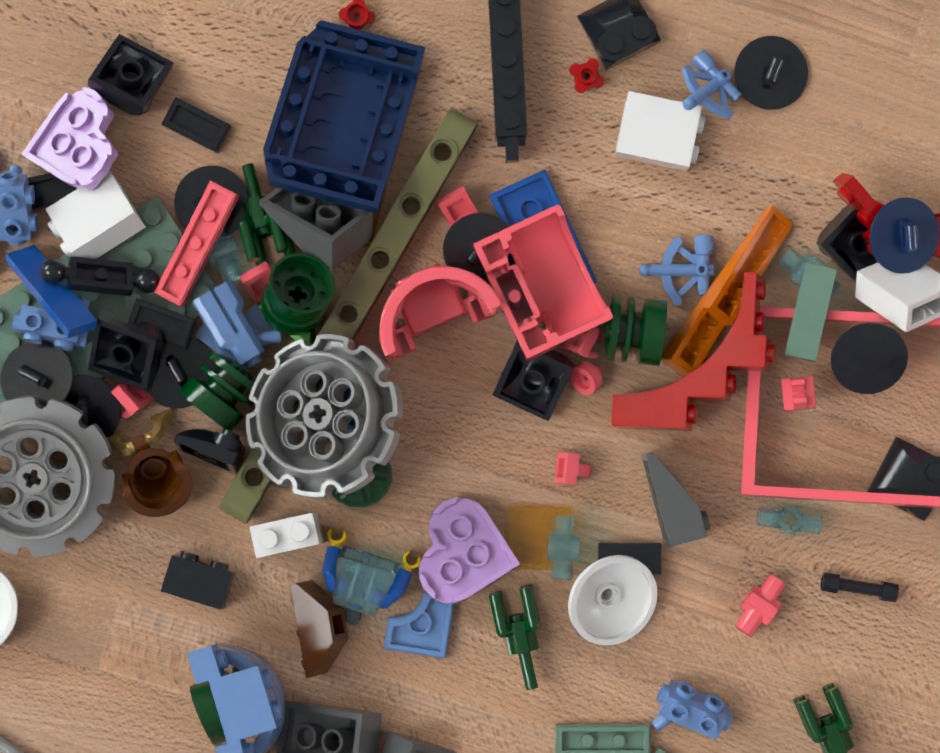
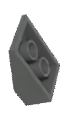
(319, 226)
(675, 509)
(328, 729)

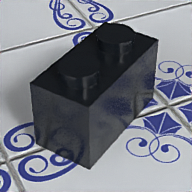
(197, 580)

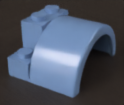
(246, 700)

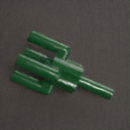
(259, 223)
(519, 630)
(831, 729)

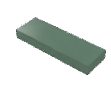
(810, 312)
(602, 738)

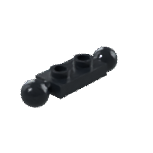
(99, 276)

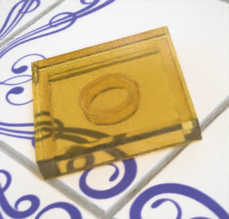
(529, 534)

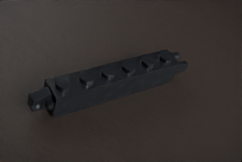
(507, 76)

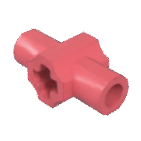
(760, 605)

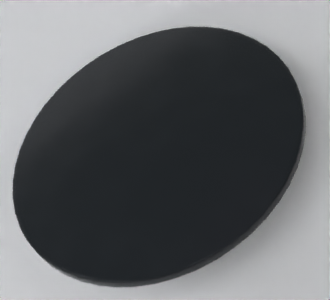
(771, 72)
(193, 187)
(461, 236)
(869, 358)
(175, 369)
(38, 372)
(96, 402)

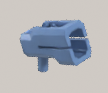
(247, 341)

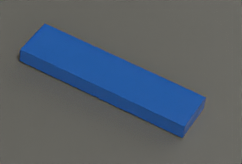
(56, 299)

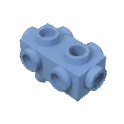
(16, 202)
(37, 326)
(692, 709)

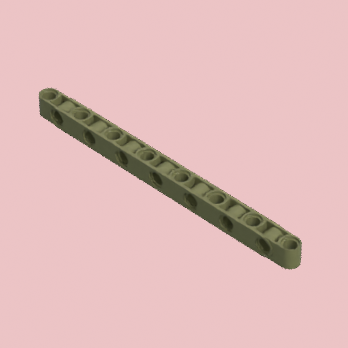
(369, 281)

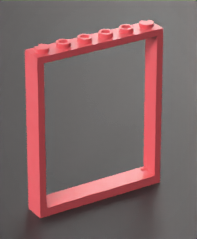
(751, 428)

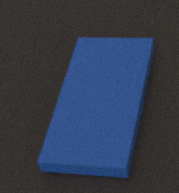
(528, 199)

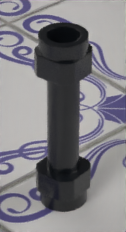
(885, 591)

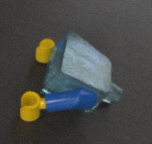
(362, 579)

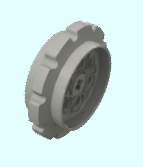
(372, 404)
(89, 478)

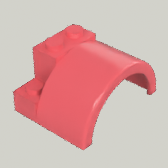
(544, 284)
(429, 301)

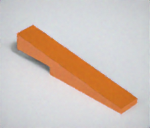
(724, 297)

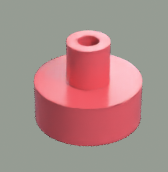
(586, 378)

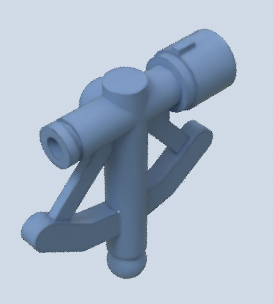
(717, 80)
(700, 269)

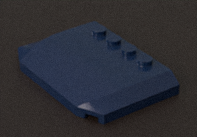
(342, 115)

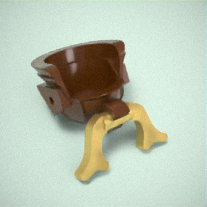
(155, 478)

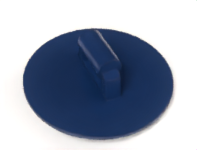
(904, 235)

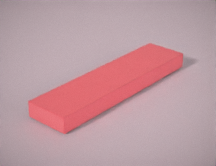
(196, 244)

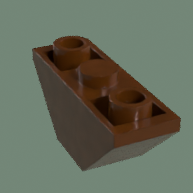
(319, 627)

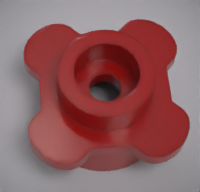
(357, 6)
(583, 84)

